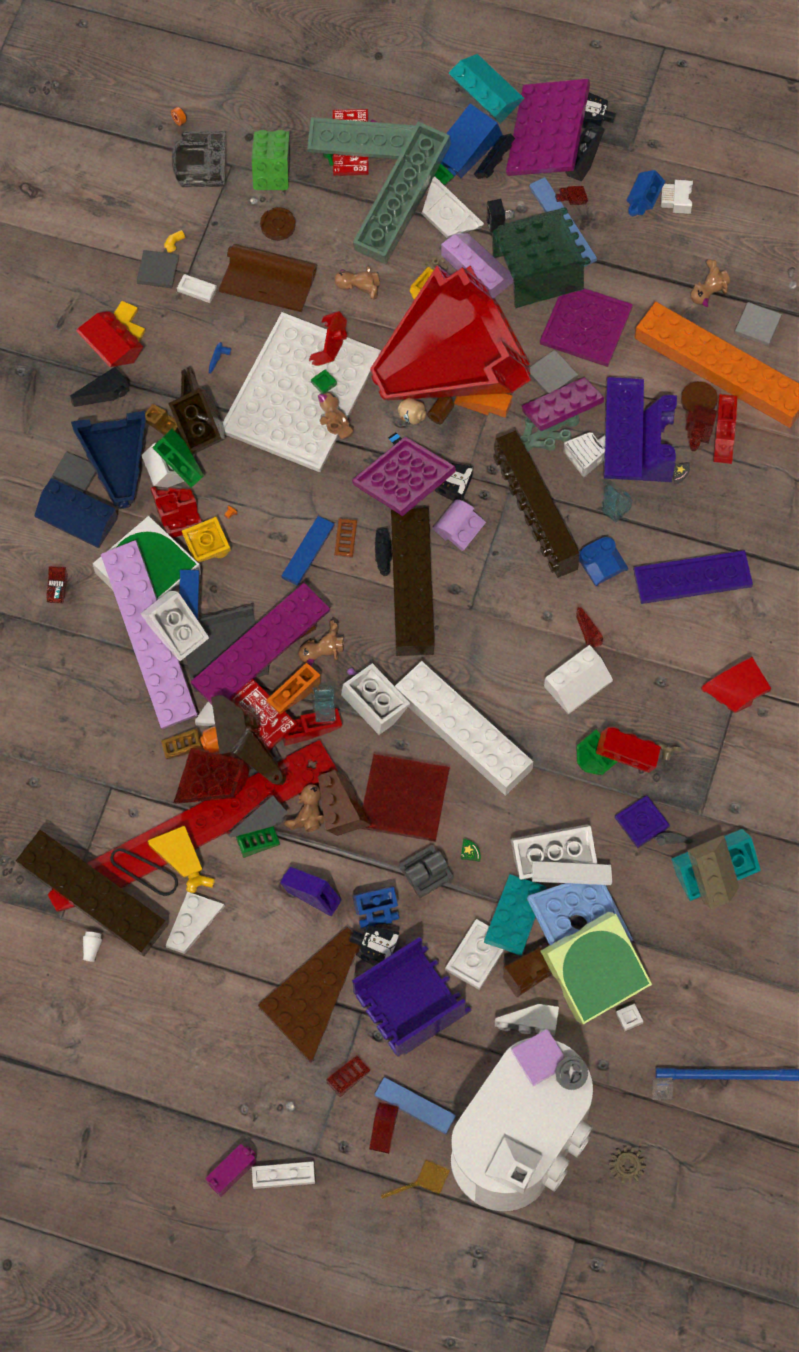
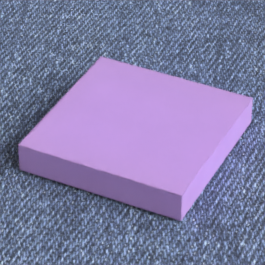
(538, 1057)

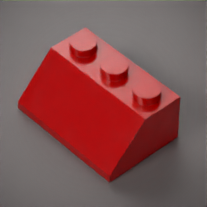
(110, 339)

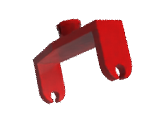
(334, 339)

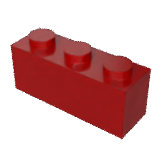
(628, 749)

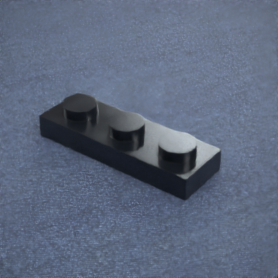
(494, 156)

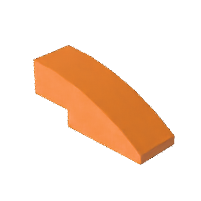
(492, 403)

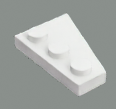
(192, 919)

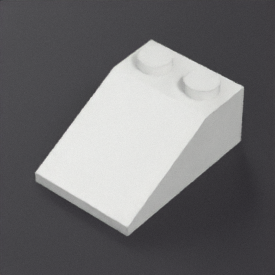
(175, 624)

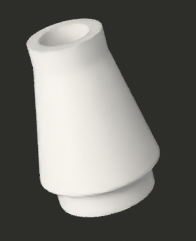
(91, 945)

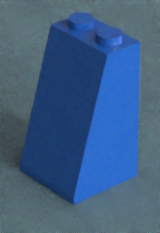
(470, 140)

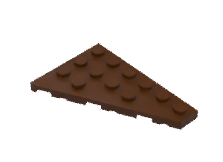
(308, 997)

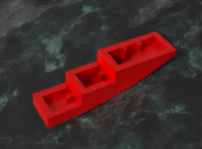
(725, 429)

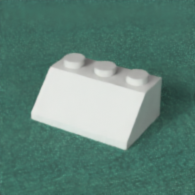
(578, 679)
(375, 698)

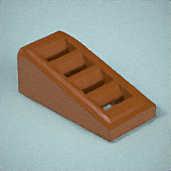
(345, 523)

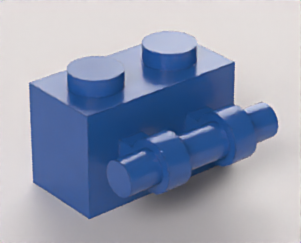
(375, 901)

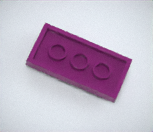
(562, 404)

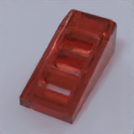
(590, 632)
(340, 1091)

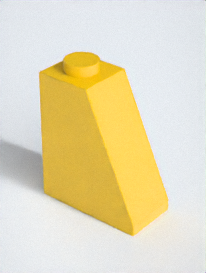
(177, 852)

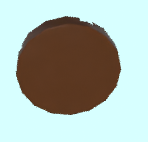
(278, 224)
(699, 394)

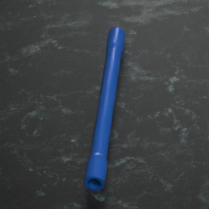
(728, 1074)

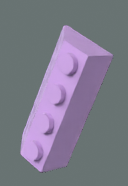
(465, 251)

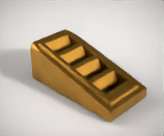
(195, 733)

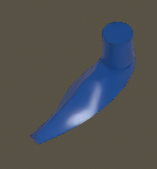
(216, 356)

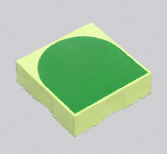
(596, 967)

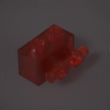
(700, 426)

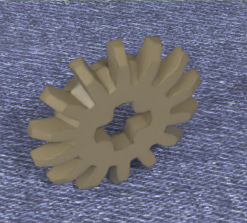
(634, 1160)

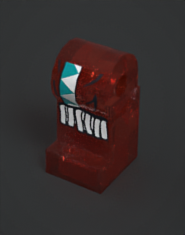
(56, 584)

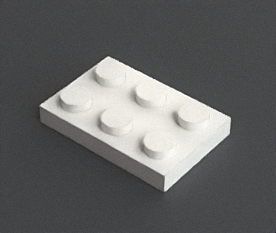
(474, 958)

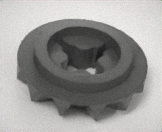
(577, 1080)

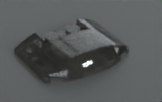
(200, 159)

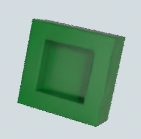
(324, 382)

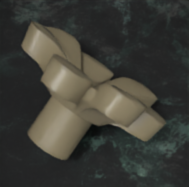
(435, 261)
(668, 749)

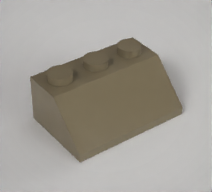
(714, 872)

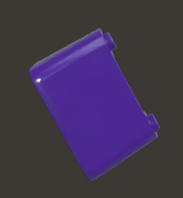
(658, 458)

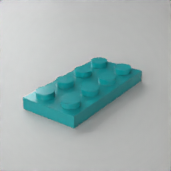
(513, 916)

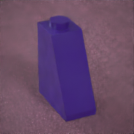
(311, 890)

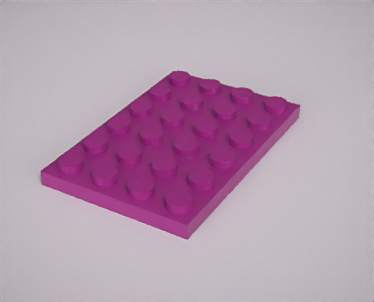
(548, 127)

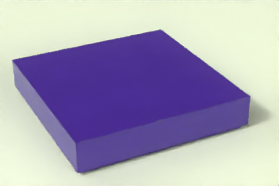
(642, 821)

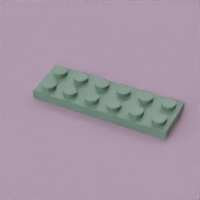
(357, 138)

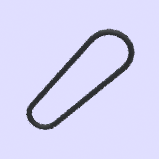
(141, 881)

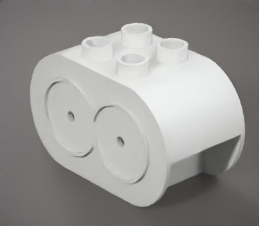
(536, 1117)

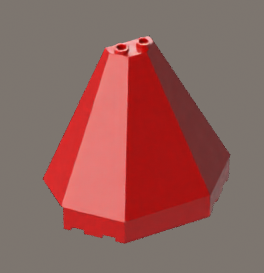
(451, 344)

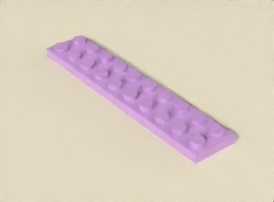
(157, 663)

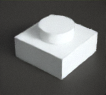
(629, 1017)

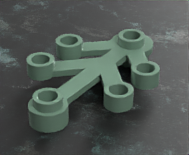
(530, 441)

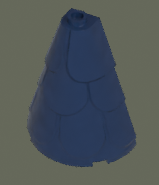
(114, 453)

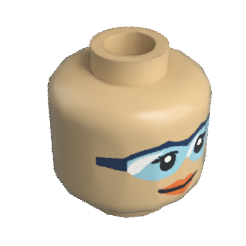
(412, 411)

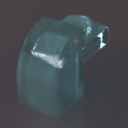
(323, 703)

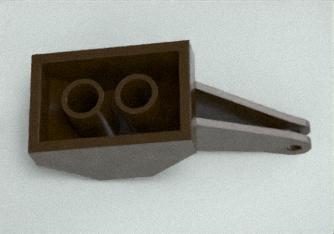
(196, 415)
(238, 737)

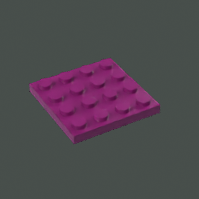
(586, 325)
(404, 476)

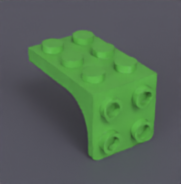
(270, 160)

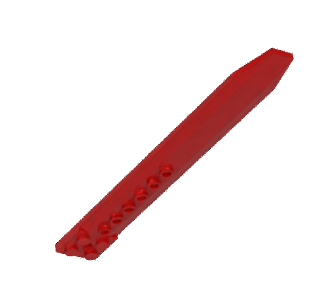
(211, 818)

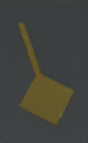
(431, 1178)

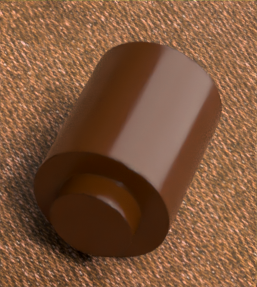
(440, 410)

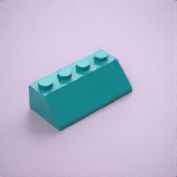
(486, 87)
(742, 856)

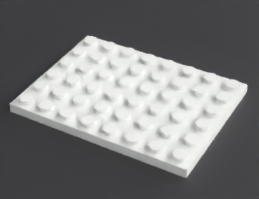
(281, 405)

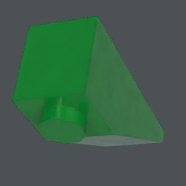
(178, 457)

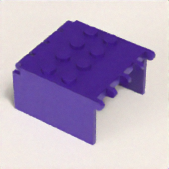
(408, 998)

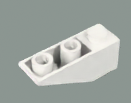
(531, 1019)

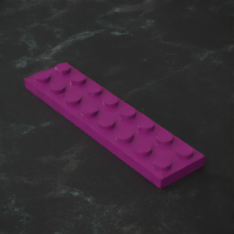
(261, 644)

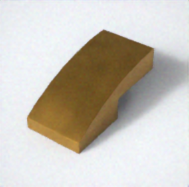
(160, 420)

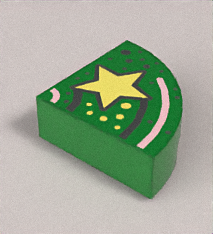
(470, 851)

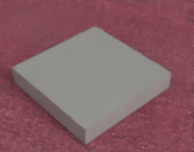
(758, 324)
(552, 372)

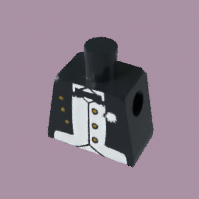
(597, 112)
(457, 484)
(374, 944)

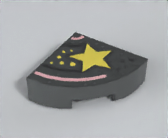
(680, 472)

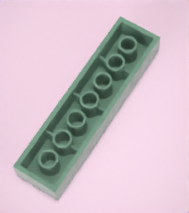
(402, 193)

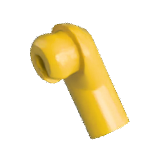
(172, 239)
(193, 883)

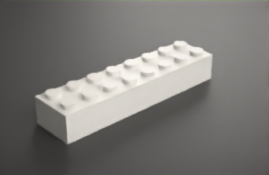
(464, 728)

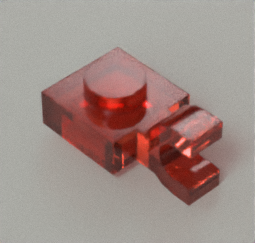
(574, 194)

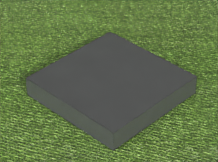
(157, 269)
(74, 472)

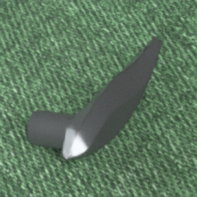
(671, 838)

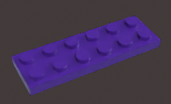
(624, 428)
(693, 577)

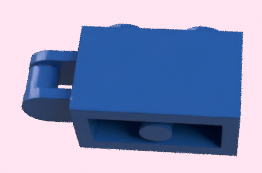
(645, 192)

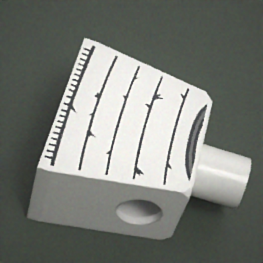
(585, 452)

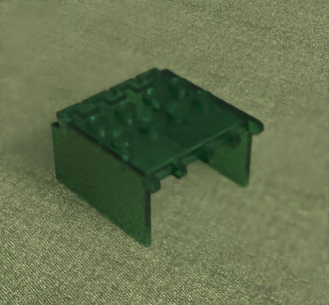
(541, 256)

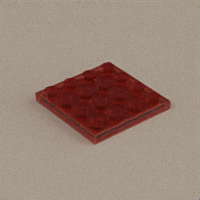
(405, 797)

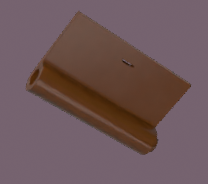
(268, 277)

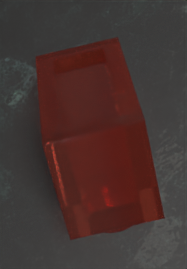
(384, 1127)

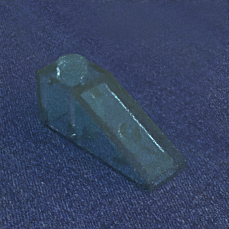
(616, 502)

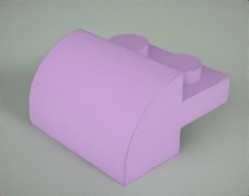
(459, 524)

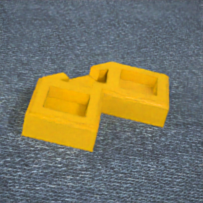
(125, 314)

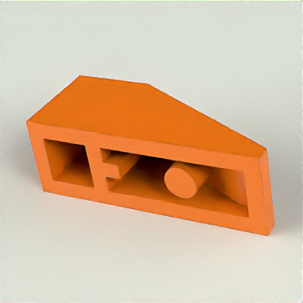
(294, 689)

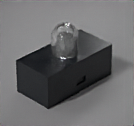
(497, 215)

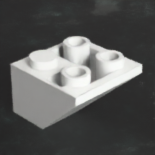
(513, 1165)

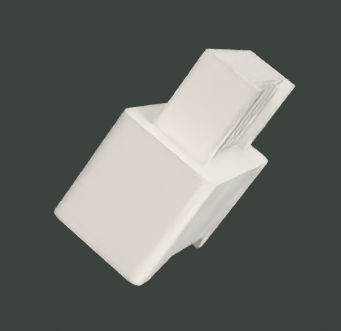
(677, 196)

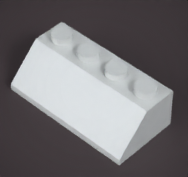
(561, 846)

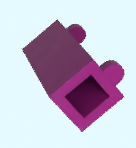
(231, 1169)

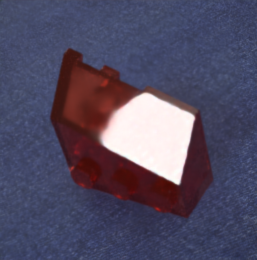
(211, 777)

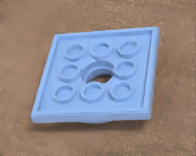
(559, 903)

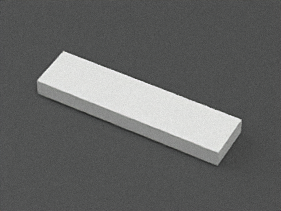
(571, 873)

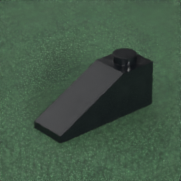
(587, 150)
(102, 389)

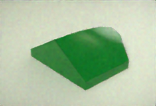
(587, 757)

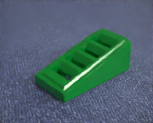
(255, 835)

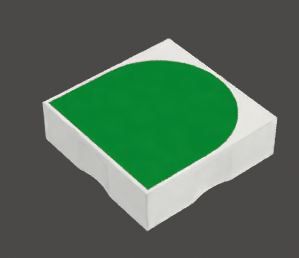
(161, 556)

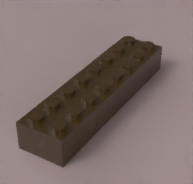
(536, 504)
(412, 583)
(91, 893)

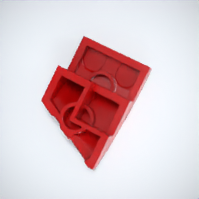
(176, 509)
(738, 685)

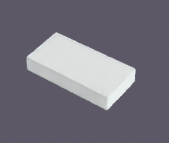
(197, 288)

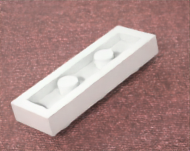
(283, 1175)

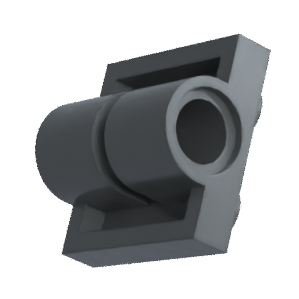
(426, 871)

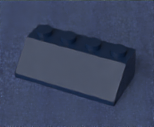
(75, 513)

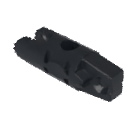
(383, 551)

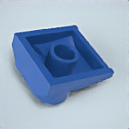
(602, 560)

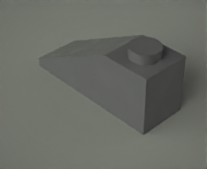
(264, 815)

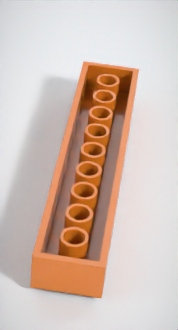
(720, 363)

